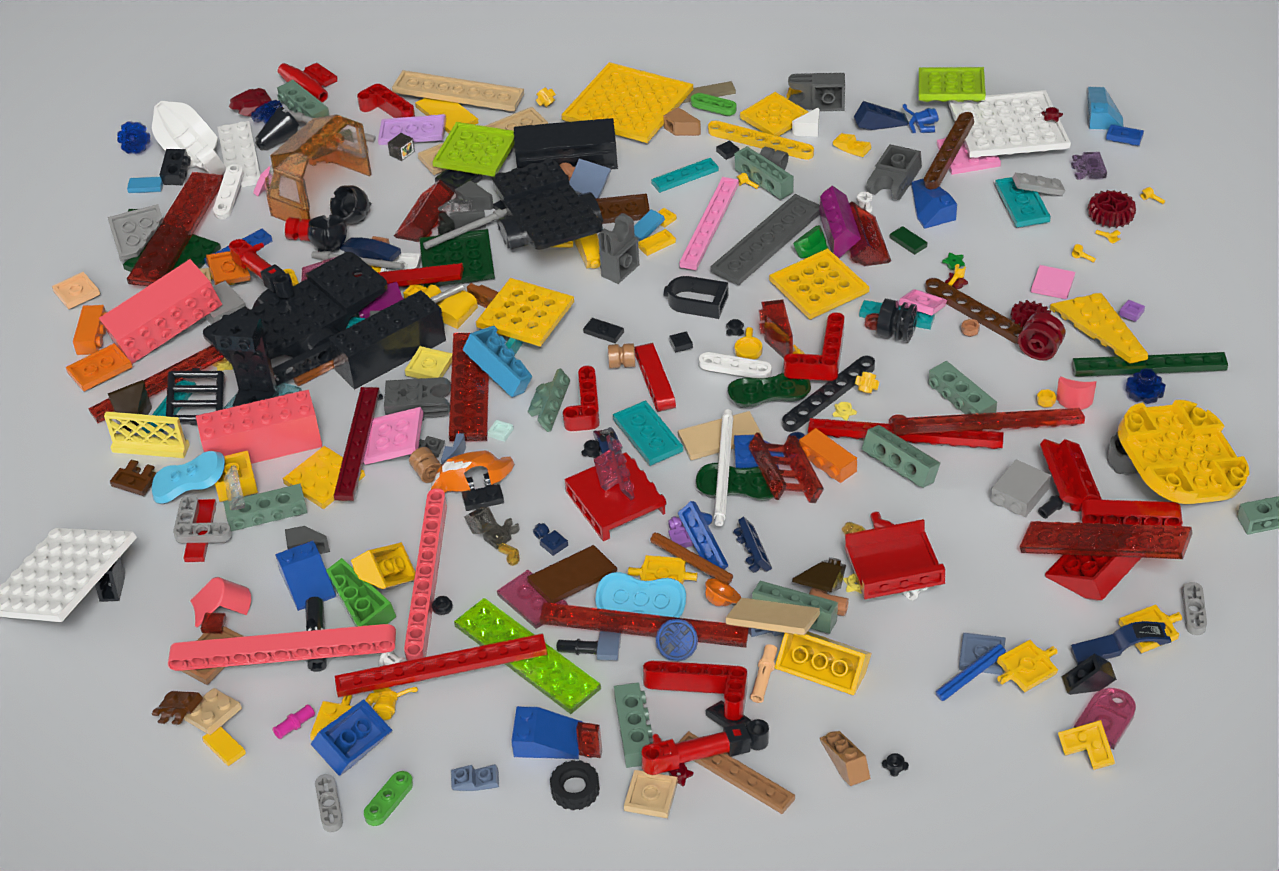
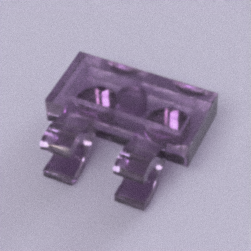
(1093, 167)

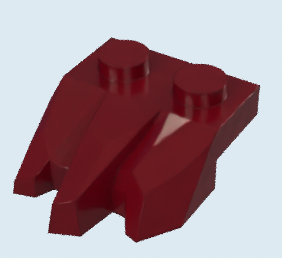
(249, 101)

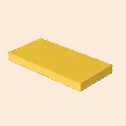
(453, 111)

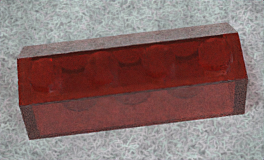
(424, 213)
(871, 247)

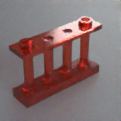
(798, 461)

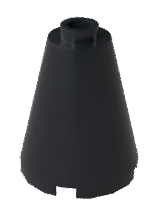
(277, 129)

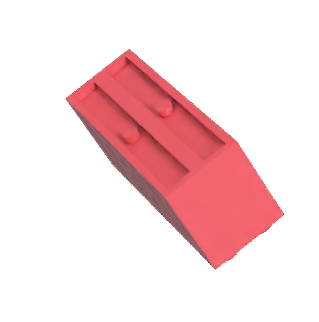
(161, 311)
(262, 428)

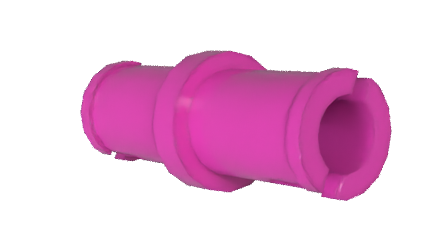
(293, 721)

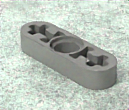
(1191, 615)
(334, 809)

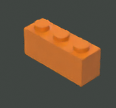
(89, 330)
(828, 455)

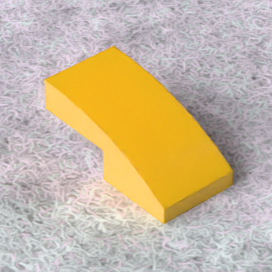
(848, 143)

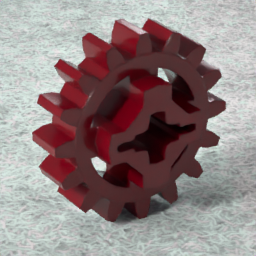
(1022, 311)

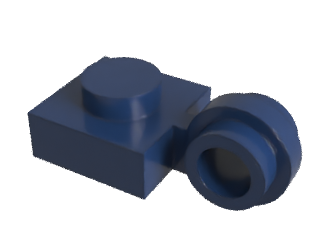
(550, 542)

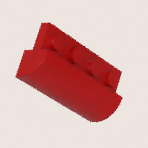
(1070, 472)

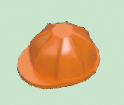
(720, 593)

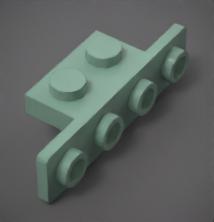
(548, 399)

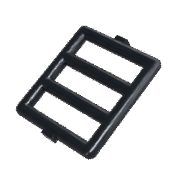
(195, 373)

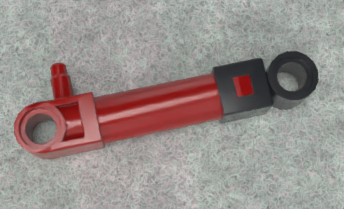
(272, 275)
(734, 740)

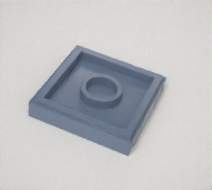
(589, 178)
(976, 646)

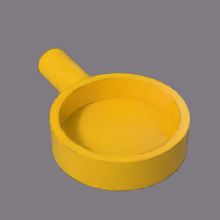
(748, 346)

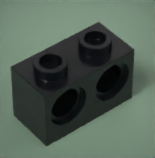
(175, 167)

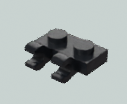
(482, 497)

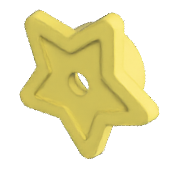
(223, 365)
(844, 410)
(850, 584)

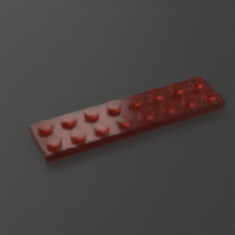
(468, 395)
(1107, 540)

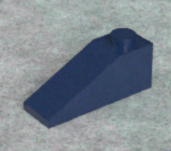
(878, 117)

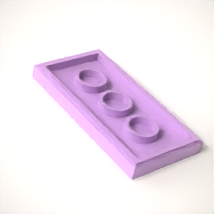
(419, 128)

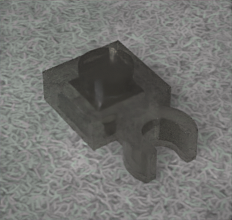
(501, 534)

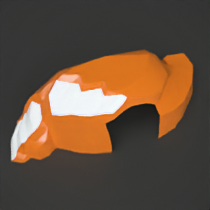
(451, 474)

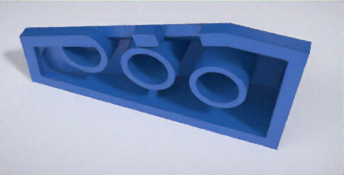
(933, 205)

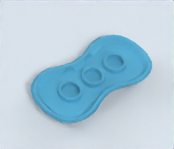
(194, 475)
(627, 594)

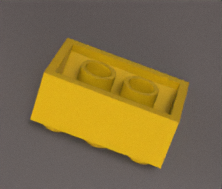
(384, 566)

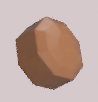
(970, 327)

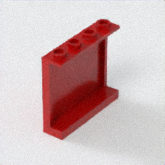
(612, 507)
(893, 559)

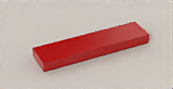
(197, 551)

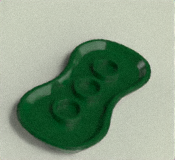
(755, 391)
(741, 481)

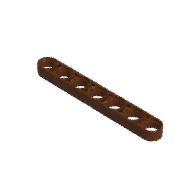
(949, 156)
(966, 309)

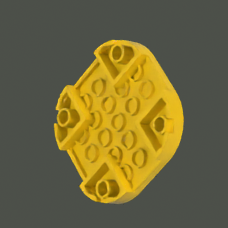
(1182, 452)

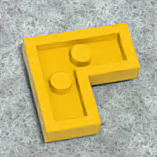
(1089, 738)

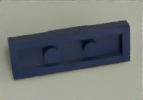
(753, 545)

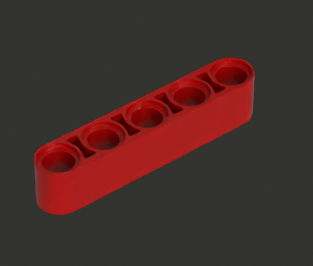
(655, 377)
(1131, 512)

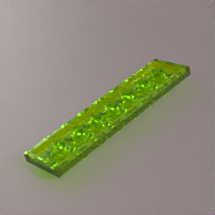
(548, 673)

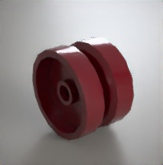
(1041, 336)

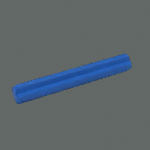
(970, 672)

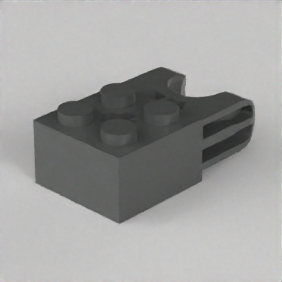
(819, 91)
(895, 171)
(618, 250)
(416, 393)

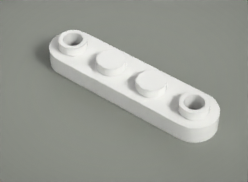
(228, 191)
(735, 365)

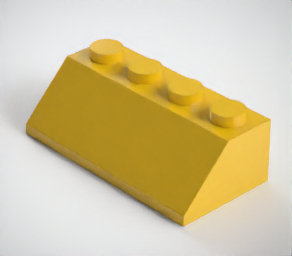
(823, 661)

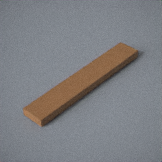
(746, 779)

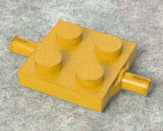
(663, 567)
(1152, 614)
(1027, 665)
(328, 713)

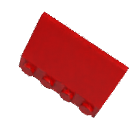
(1090, 575)

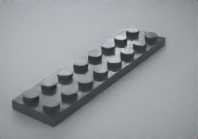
(766, 239)

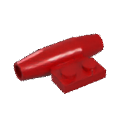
(310, 79)

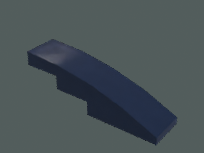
(371, 249)

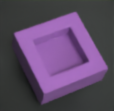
(1132, 310)

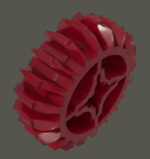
(1111, 209)

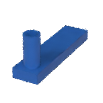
(697, 527)

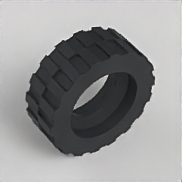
(570, 770)

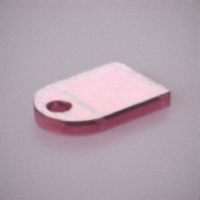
(1113, 715)

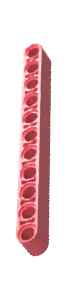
(426, 576)
(282, 647)

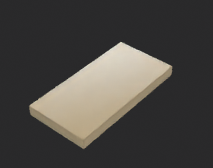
(705, 438)
(772, 616)

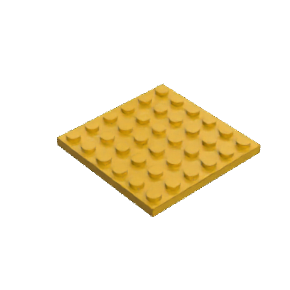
(631, 98)

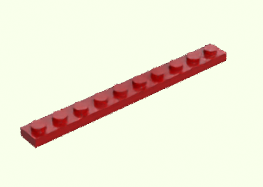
(858, 430)
(440, 665)

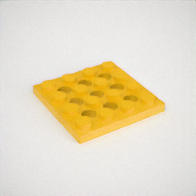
(832, 266)
(542, 326)

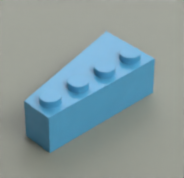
(498, 361)

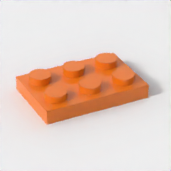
(99, 367)

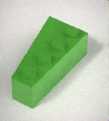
(360, 598)

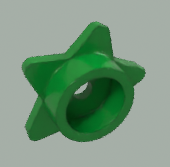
(952, 260)

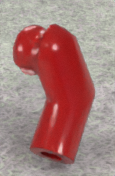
(878, 521)

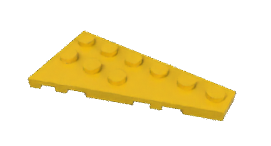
(1099, 320)

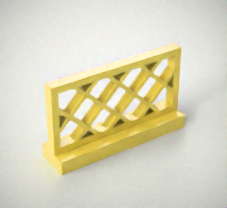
(146, 444)

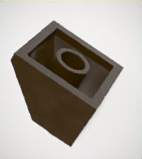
(131, 400)
(824, 576)

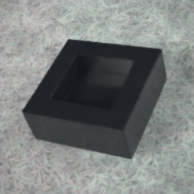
(727, 150)
(681, 341)

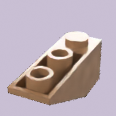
(846, 757)

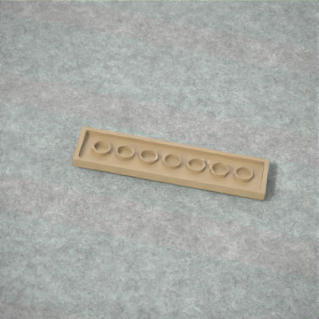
(458, 90)
(525, 117)

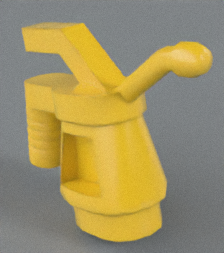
(385, 701)

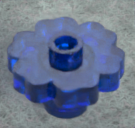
(265, 111)
(133, 137)
(1145, 386)

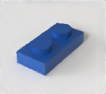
(1125, 135)

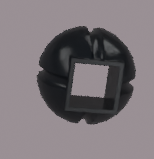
(346, 199)
(327, 233)

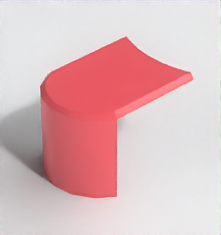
(1075, 393)
(220, 593)

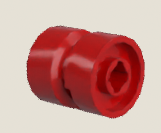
(296, 229)

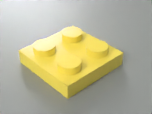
(428, 363)

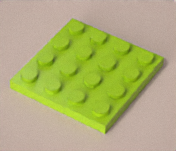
(951, 84)
(475, 149)

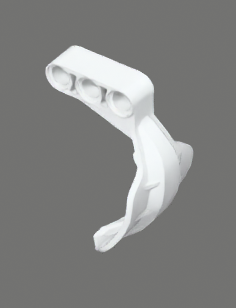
(180, 127)

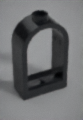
(697, 285)

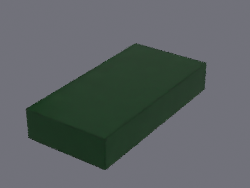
(908, 240)

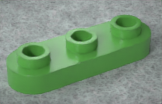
(713, 104)
(386, 805)

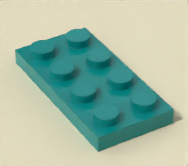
(1023, 205)
(648, 432)

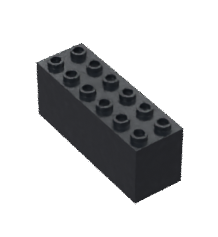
(567, 143)
(387, 339)

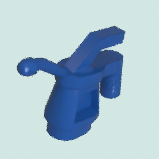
(922, 118)

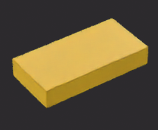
(656, 242)
(224, 746)

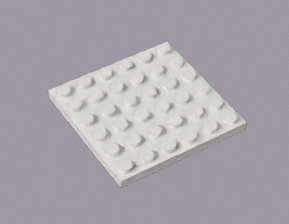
(1011, 124)
(61, 572)

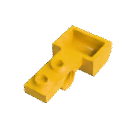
(454, 309)

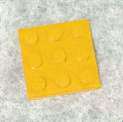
(773, 114)
(318, 476)

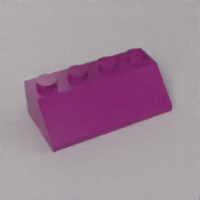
(838, 221)

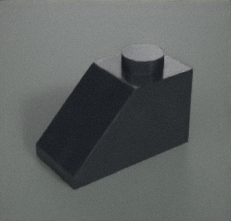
(1089, 676)

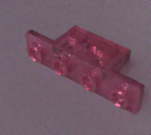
(612, 468)

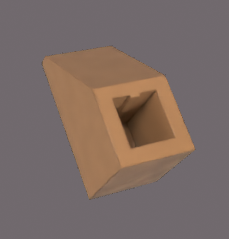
(681, 123)

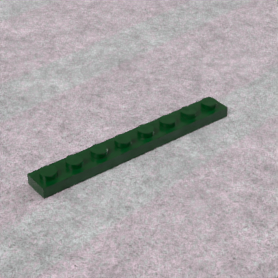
(1158, 363)

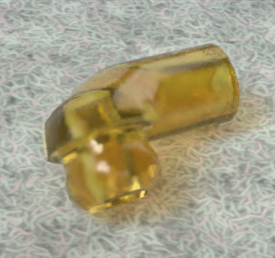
(852, 527)
(512, 553)

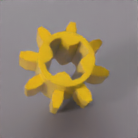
(545, 97)
(867, 382)

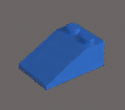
(304, 574)
(544, 734)
(350, 737)

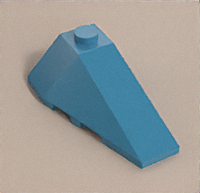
(1102, 109)

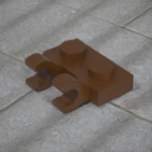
(130, 479)
(178, 704)

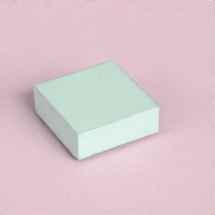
(500, 430)

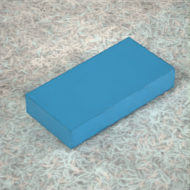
(145, 184)
(648, 224)

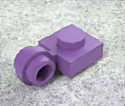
(678, 533)

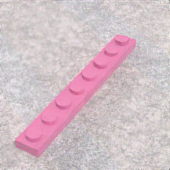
(709, 223)

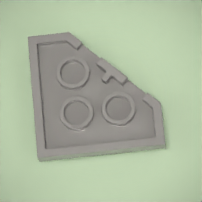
(134, 230)

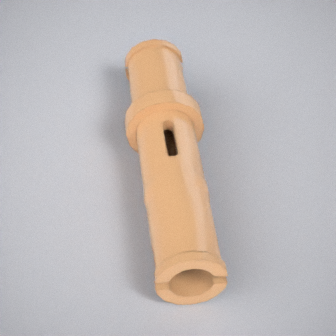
(766, 666)

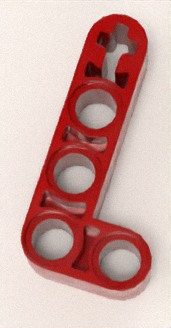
(386, 100)
(587, 414)

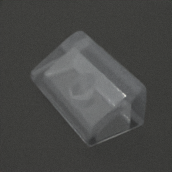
(456, 205)
(234, 489)

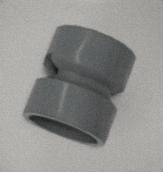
(778, 157)

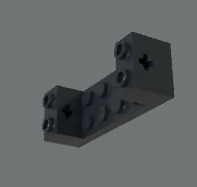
(249, 357)

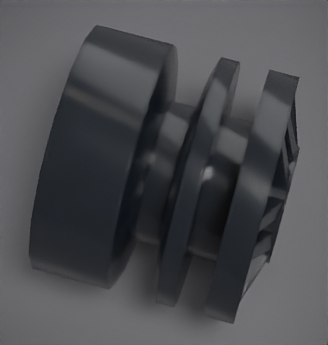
(893, 319)

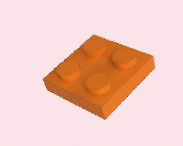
(225, 269)

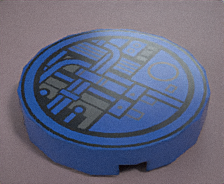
(677, 640)

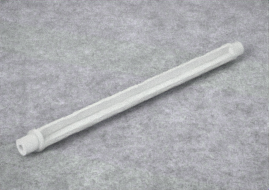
(723, 468)

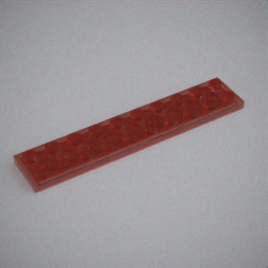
(176, 229)

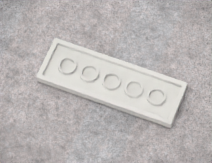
(239, 148)

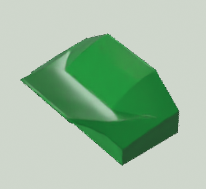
(811, 243)

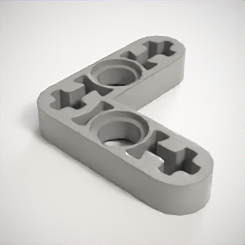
(191, 526)

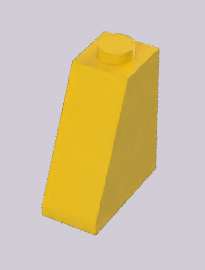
(589, 250)

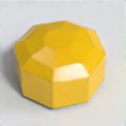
(1046, 398)

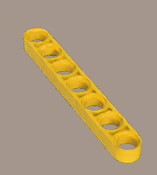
(754, 136)

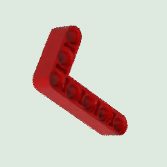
(819, 366)
(701, 678)

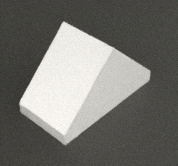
(807, 124)

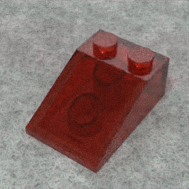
(776, 326)

